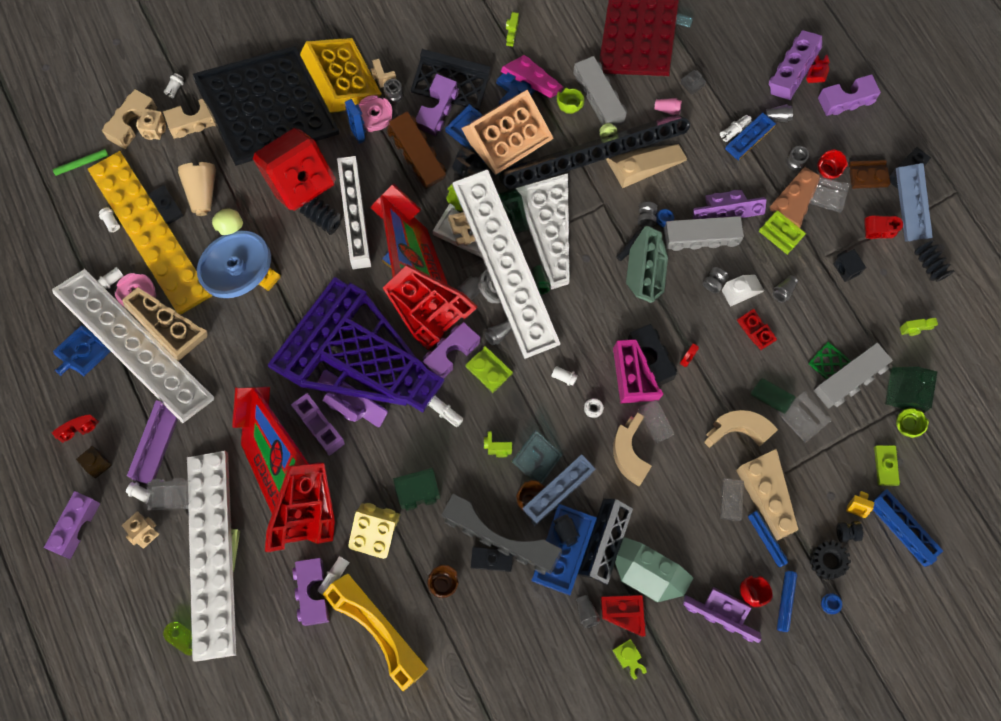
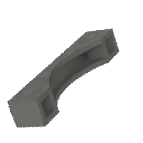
(537, 553)

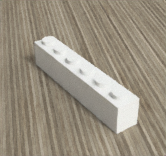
(354, 212)

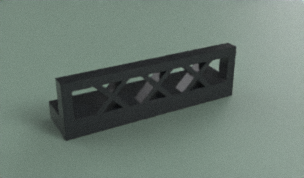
(602, 538)

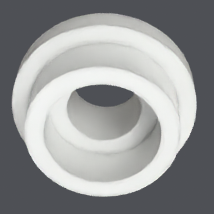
(593, 402)

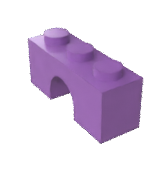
(835, 100)
(431, 119)
(461, 339)
(318, 424)
(64, 535)
(308, 573)

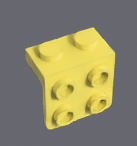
(373, 530)

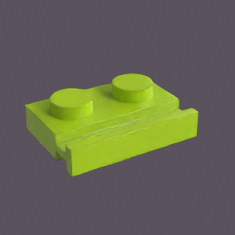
(782, 232)
(489, 369)

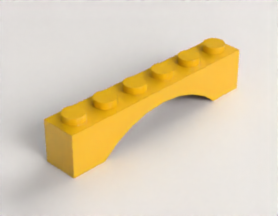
(402, 661)

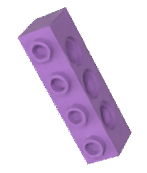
(795, 65)

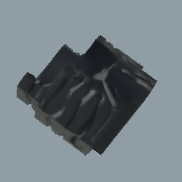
(467, 163)

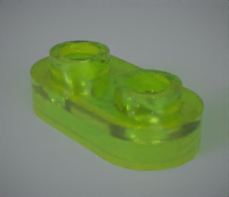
(182, 641)

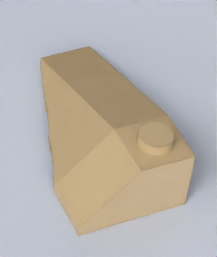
(644, 162)

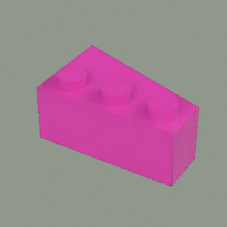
(633, 374)

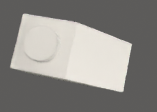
(741, 289)

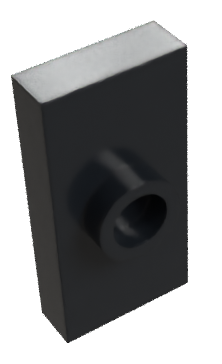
(165, 205)
(490, 560)

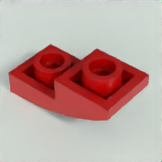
(756, 330)
(82, 424)

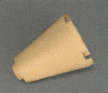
(198, 185)

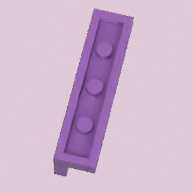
(153, 444)

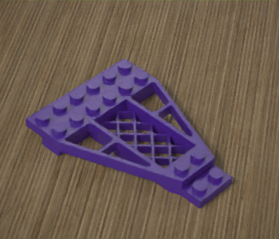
(318, 333)

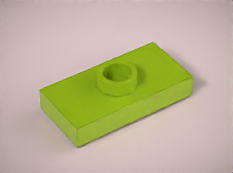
(886, 465)

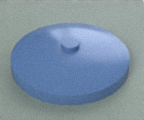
(234, 264)

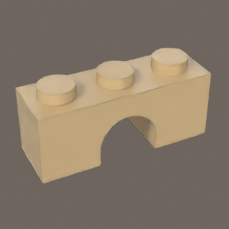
(183, 124)
(117, 128)

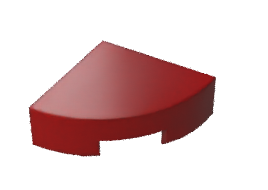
(689, 355)

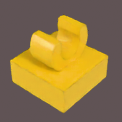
(270, 279)
(860, 505)

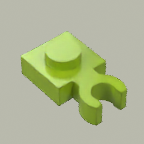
(512, 25)
(914, 327)
(628, 656)

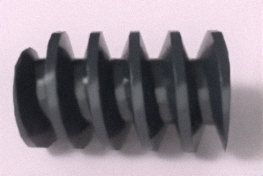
(321, 215)
(933, 261)

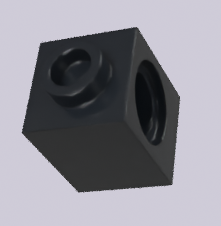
(849, 265)

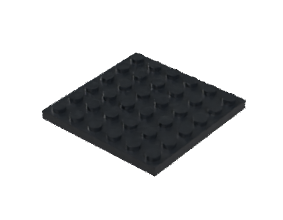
(263, 100)

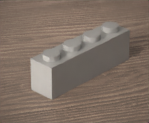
(599, 92)
(703, 233)
(853, 375)

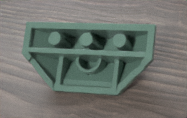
(647, 265)
(651, 572)

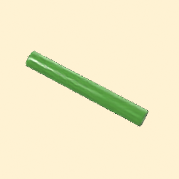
(80, 162)

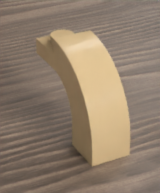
(743, 421)
(627, 461)

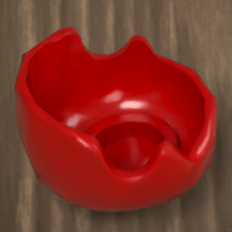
(832, 164)
(756, 591)

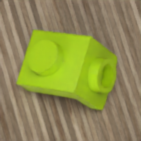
(500, 449)

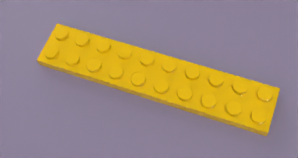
(149, 232)

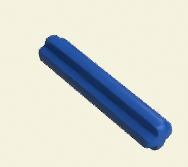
(768, 539)
(787, 601)

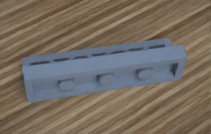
(914, 202)
(558, 489)

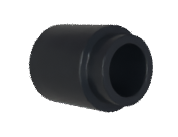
(566, 530)

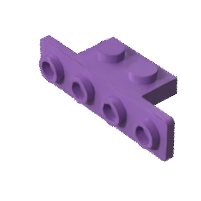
(730, 205)
(352, 407)
(725, 610)

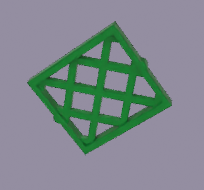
(831, 364)

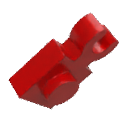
(818, 72)

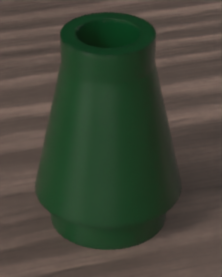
(541, 280)

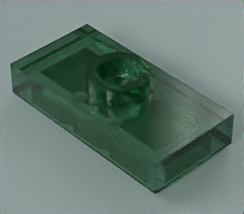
(773, 395)

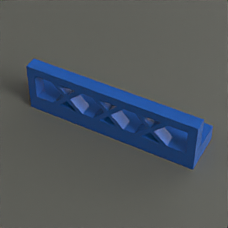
(903, 531)

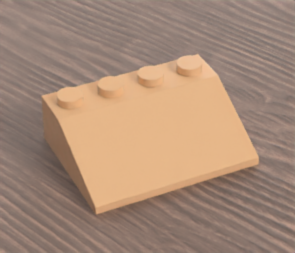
(508, 132)

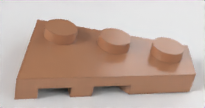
(796, 197)

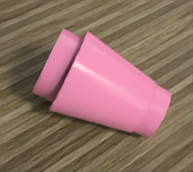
(670, 106)

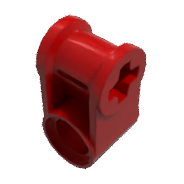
(882, 226)

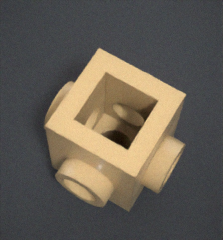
(151, 124)
(140, 530)

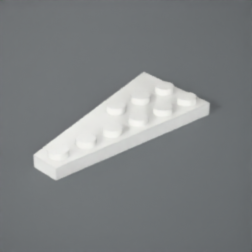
(548, 223)

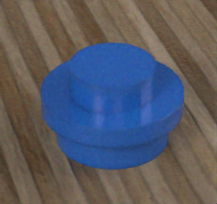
(663, 216)
(831, 603)

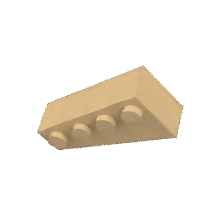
(169, 328)
(769, 493)

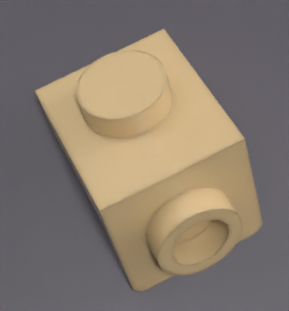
(377, 72)

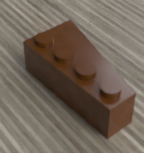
(416, 149)

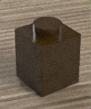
(93, 462)

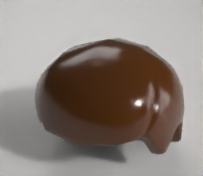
(527, 492)
(443, 581)

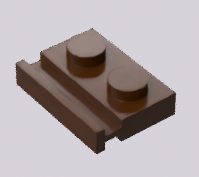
(869, 174)

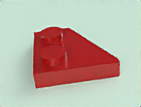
(625, 612)

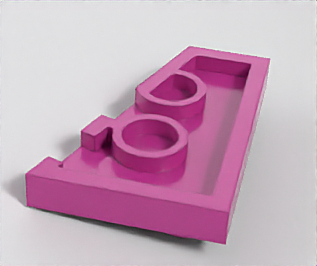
(528, 71)

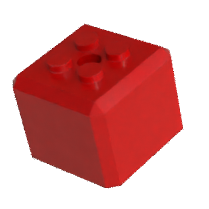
(285, 159)

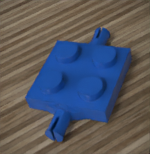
(80, 352)

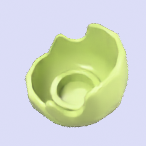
(227, 221)

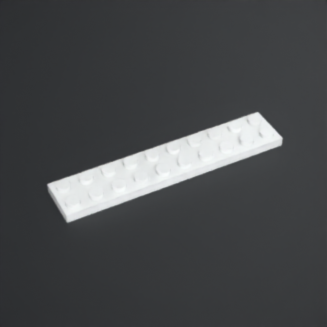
(506, 264)
(133, 345)
(211, 557)

